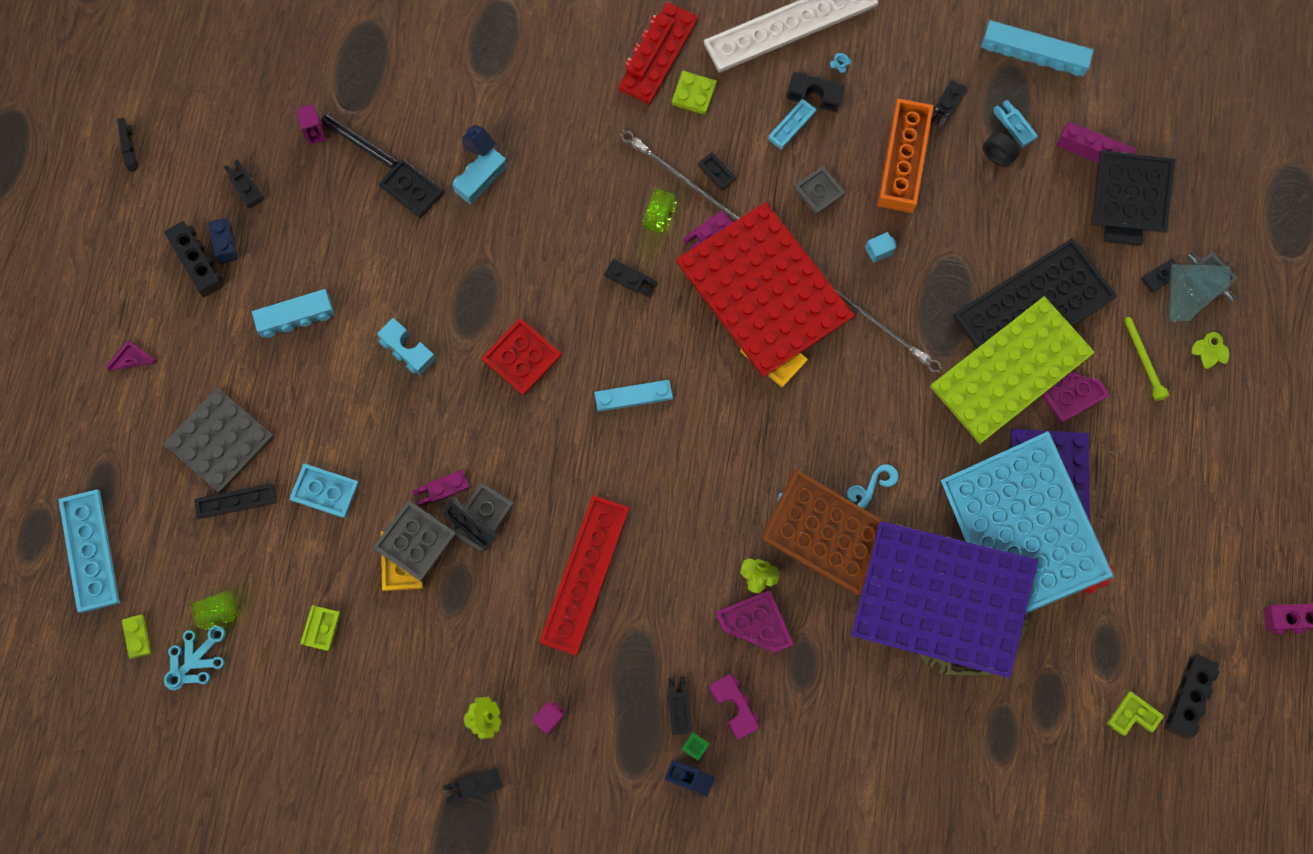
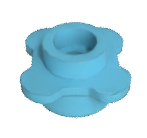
(840, 58)

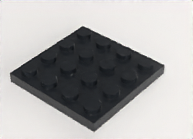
(1133, 191)

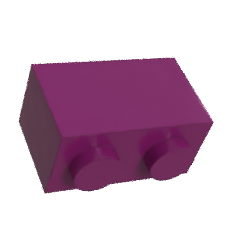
(311, 124)
(549, 717)

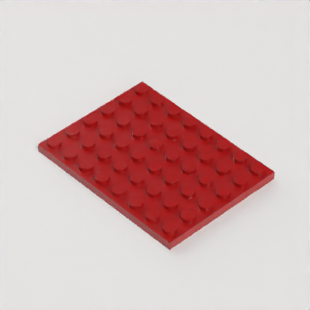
(764, 289)

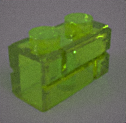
(659, 210)
(215, 609)

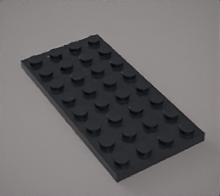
(1061, 276)

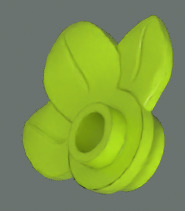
(1211, 353)

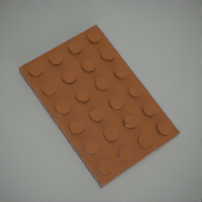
(823, 531)

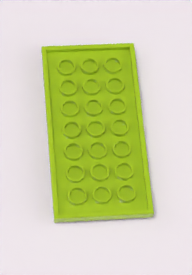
(1012, 369)

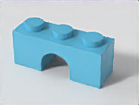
(417, 359)

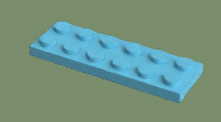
(88, 551)

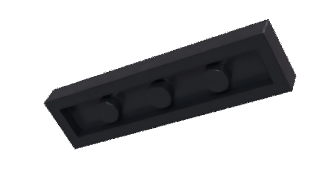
(235, 501)

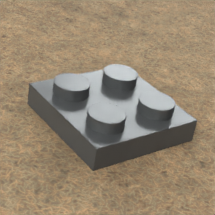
(819, 190)

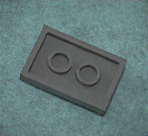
(487, 506)

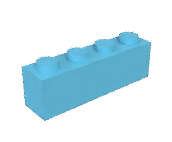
(293, 313)

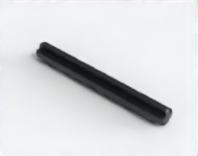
(359, 141)

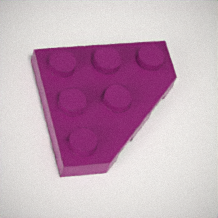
(1074, 395)
(756, 622)

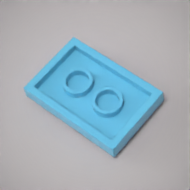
(324, 491)

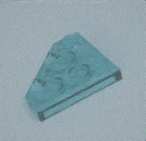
(1194, 288)

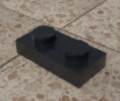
(716, 171)

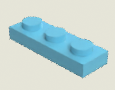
(792, 124)

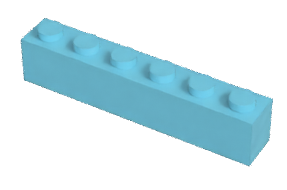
(1037, 48)

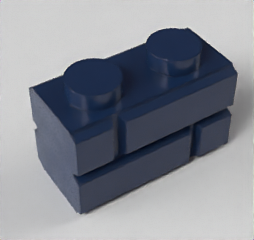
(223, 240)

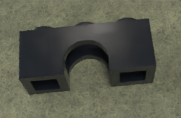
(802, 85)

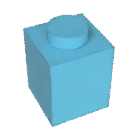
(881, 247)

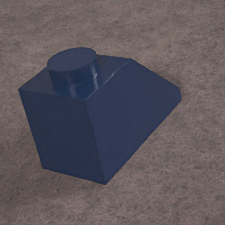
(477, 141)
(689, 778)

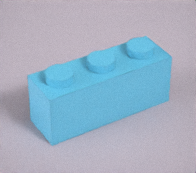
(479, 175)

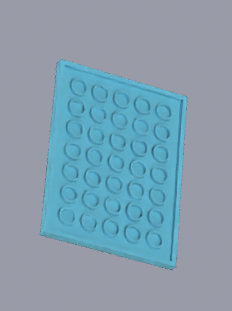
(1031, 509)

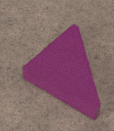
(128, 357)

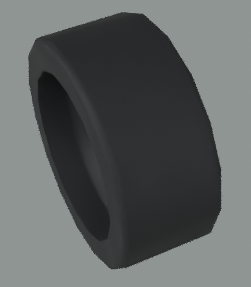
(1001, 149)

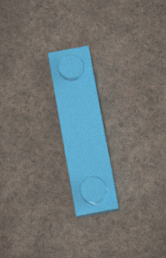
(633, 395)

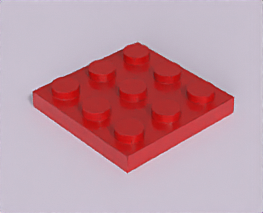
(521, 356)

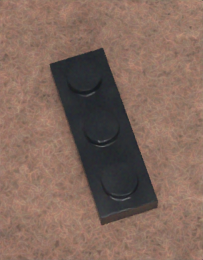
(470, 523)

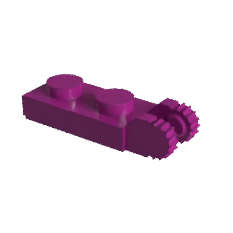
(708, 229)
(442, 488)

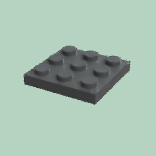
(414, 541)

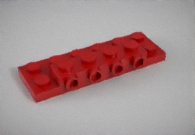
(657, 52)

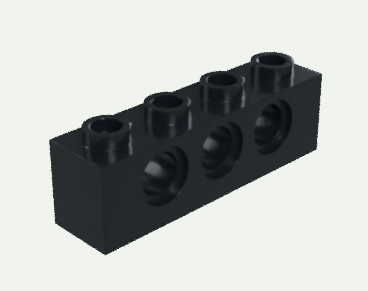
(177, 237)
(1175, 721)

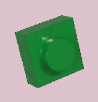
(695, 746)

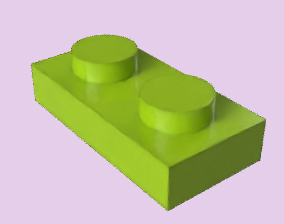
(136, 636)

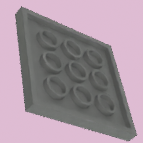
(218, 440)

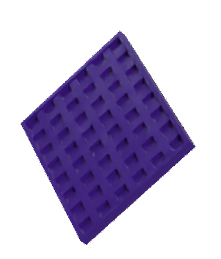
(945, 598)

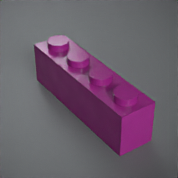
(1089, 143)

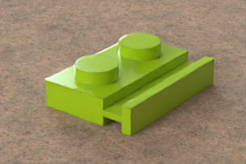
(320, 628)

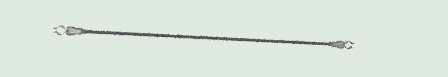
(923, 357)

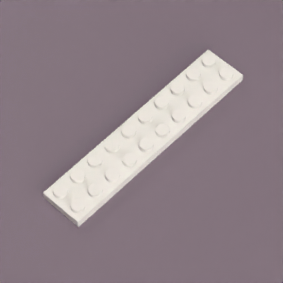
(780, 29)

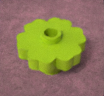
(759, 574)
(483, 718)

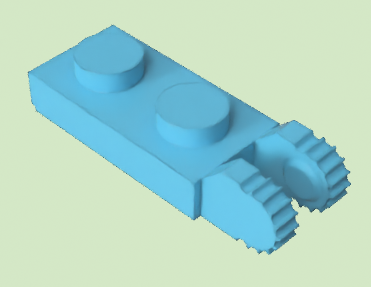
(1015, 124)

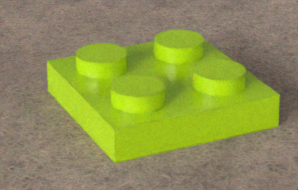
(694, 92)

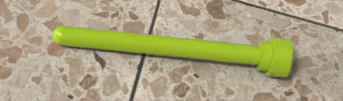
(1159, 392)

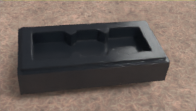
(1158, 277)

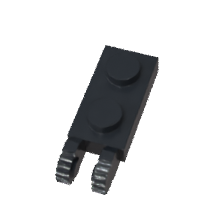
(948, 101)
(127, 146)
(245, 185)
(629, 277)
(679, 708)
(475, 785)

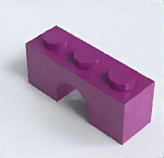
(727, 690)

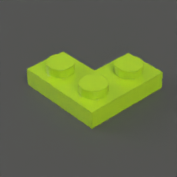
(1131, 710)

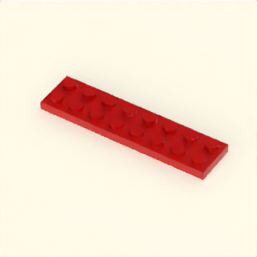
(584, 575)

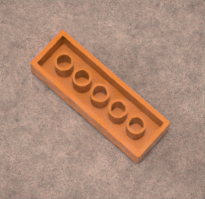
(905, 156)

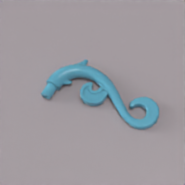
(866, 496)

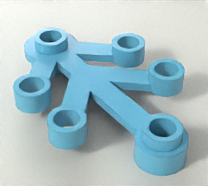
(193, 661)

